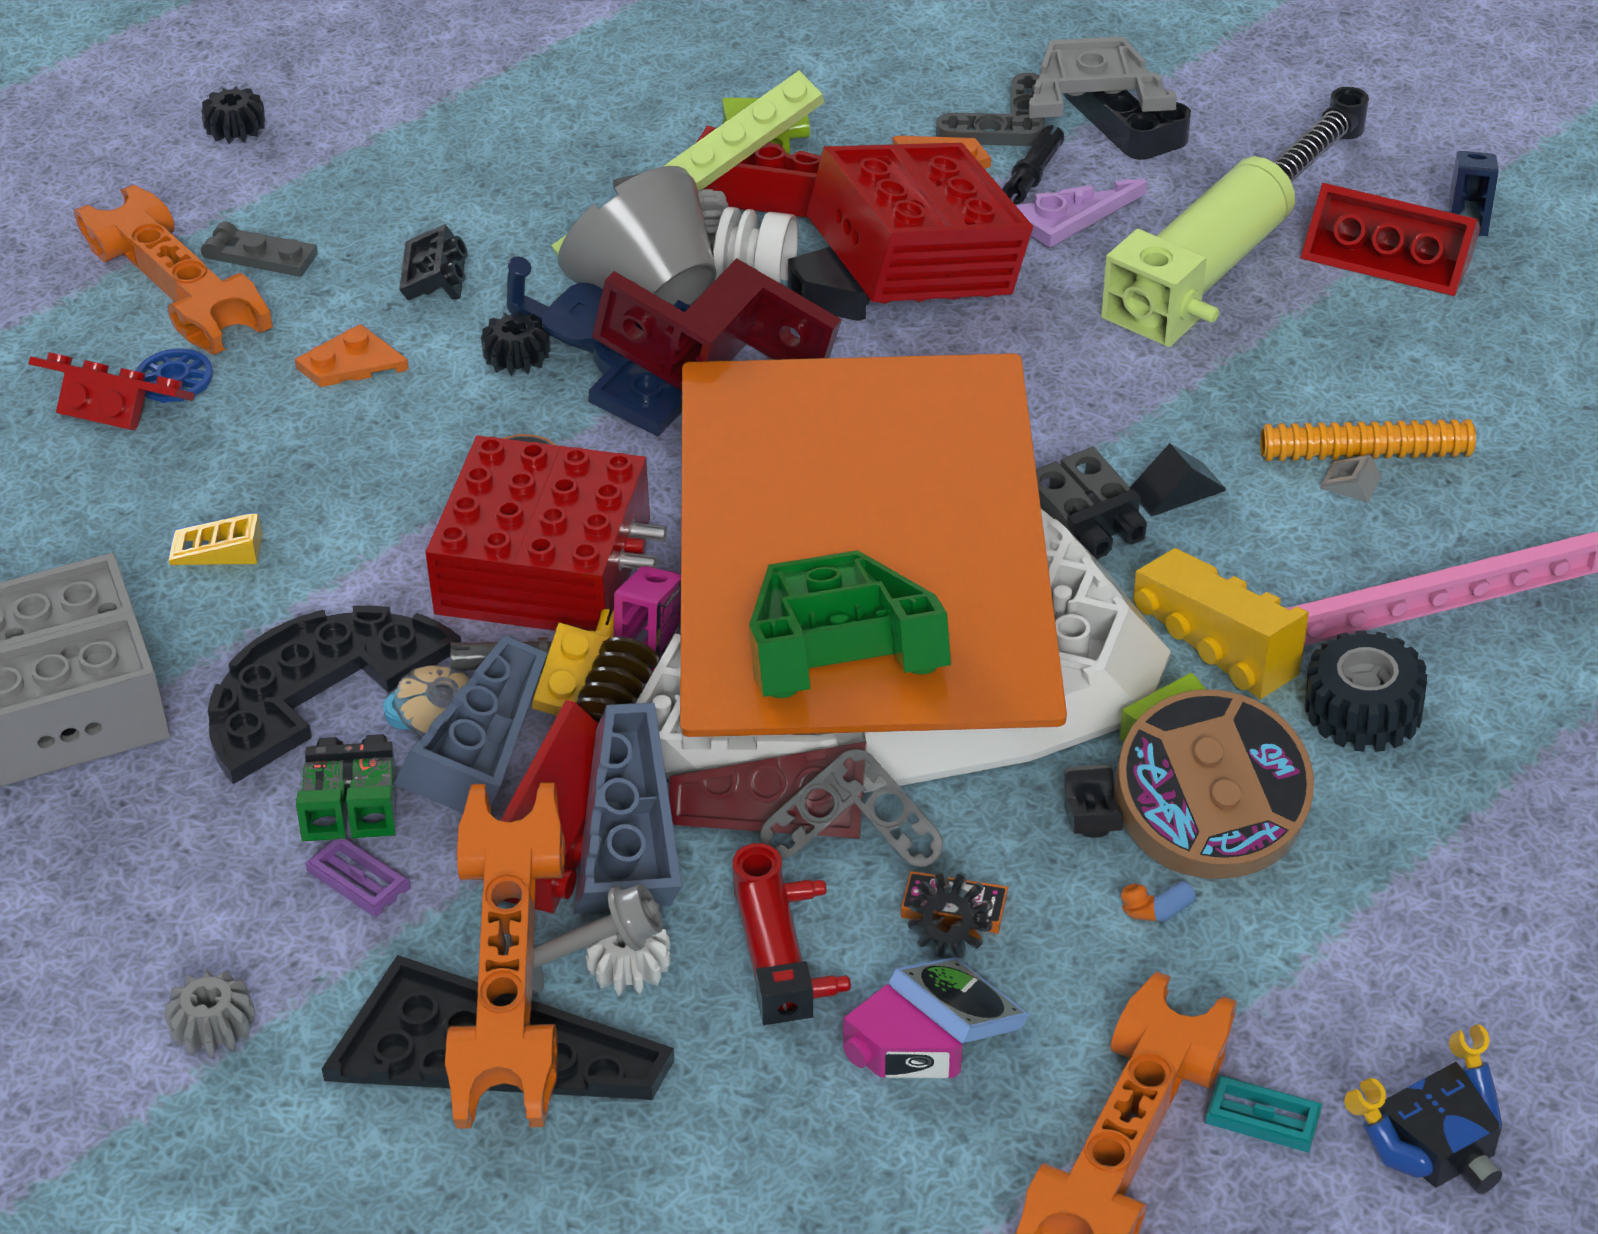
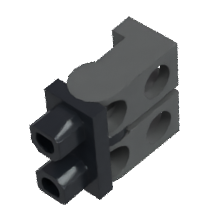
(1091, 503)

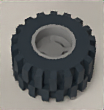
(1366, 690)

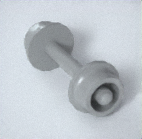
(632, 916)

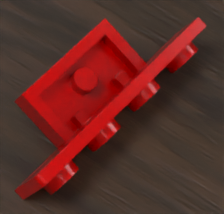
(104, 397)

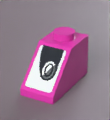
(899, 1039)

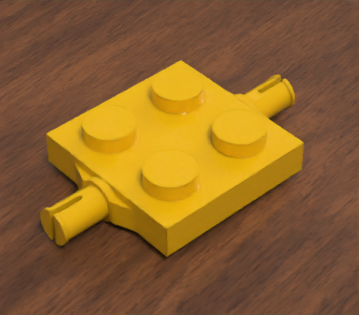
(569, 663)

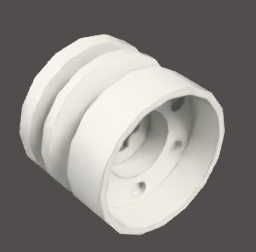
(761, 248)

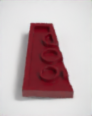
(753, 791)

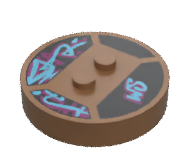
(1213, 784)

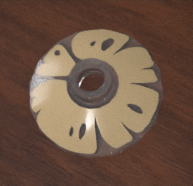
(426, 694)

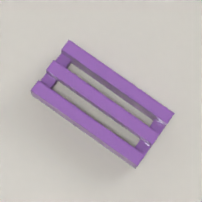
(371, 904)

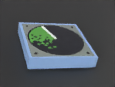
(958, 999)

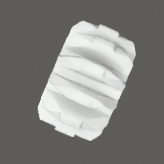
(618, 964)

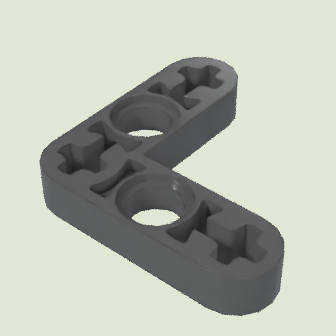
(1023, 129)
(846, 794)

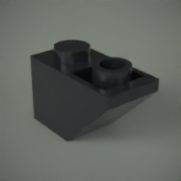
(827, 283)

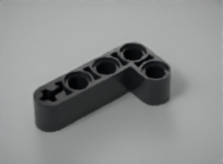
(1132, 131)

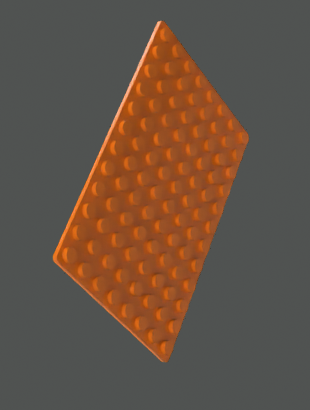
(884, 458)

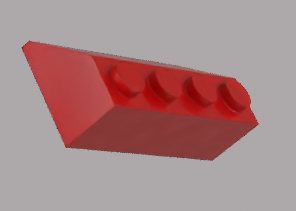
(1390, 239)
(566, 761)

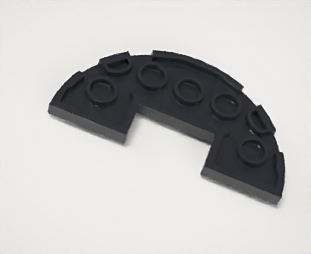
(299, 659)

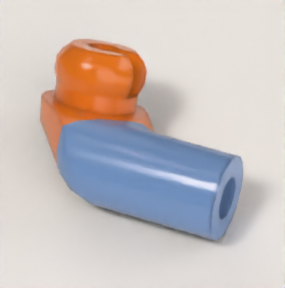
(1156, 908)

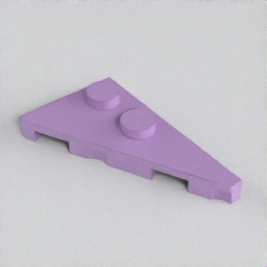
(1073, 209)

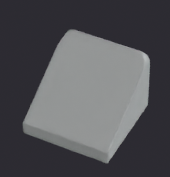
(1352, 477)

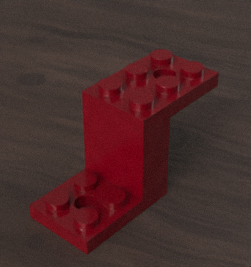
(732, 312)

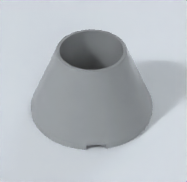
(646, 234)

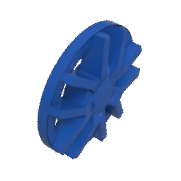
(178, 371)

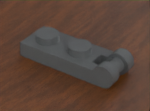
(258, 250)

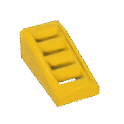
(238, 537)

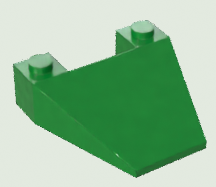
(841, 613)

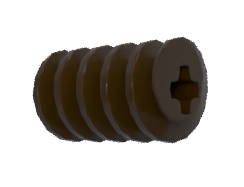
(617, 675)

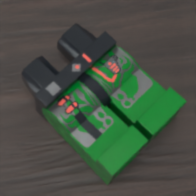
(348, 782)

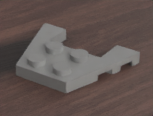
(1095, 66)

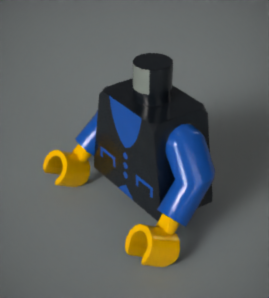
(1440, 1123)

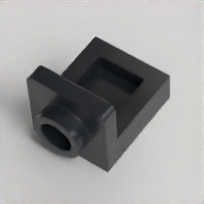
(1091, 801)

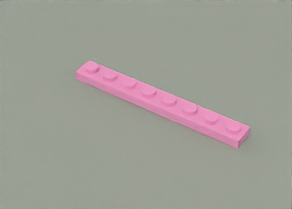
(1451, 588)

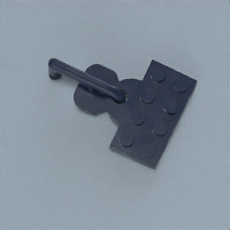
(625, 386)

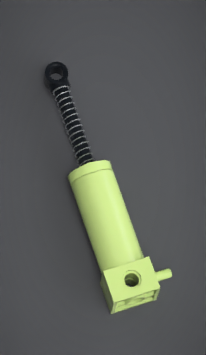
(1159, 280)

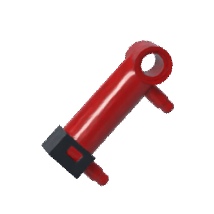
(772, 938)

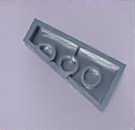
(476, 730)
(627, 813)

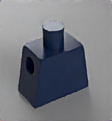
(1474, 180)

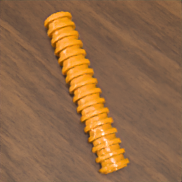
(1368, 440)

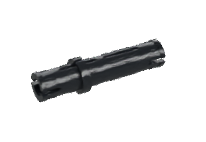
(1028, 171)

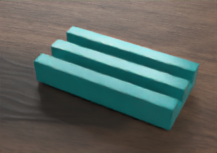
(1262, 1120)

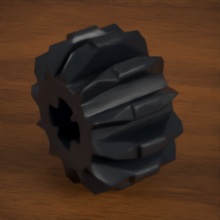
(233, 114)
(515, 343)
(939, 900)

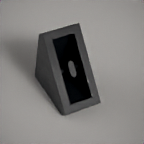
(1174, 481)

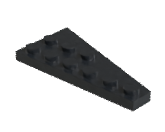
(406, 1022)

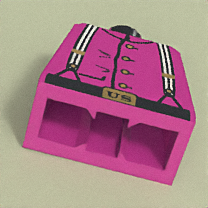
(653, 597)

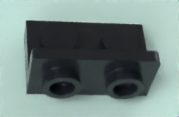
(433, 262)

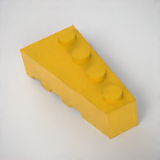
(1224, 621)

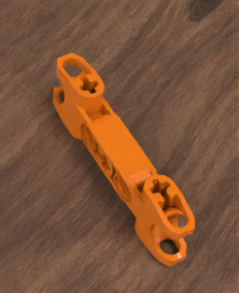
(201, 299)
(503, 1043)
(1161, 1054)

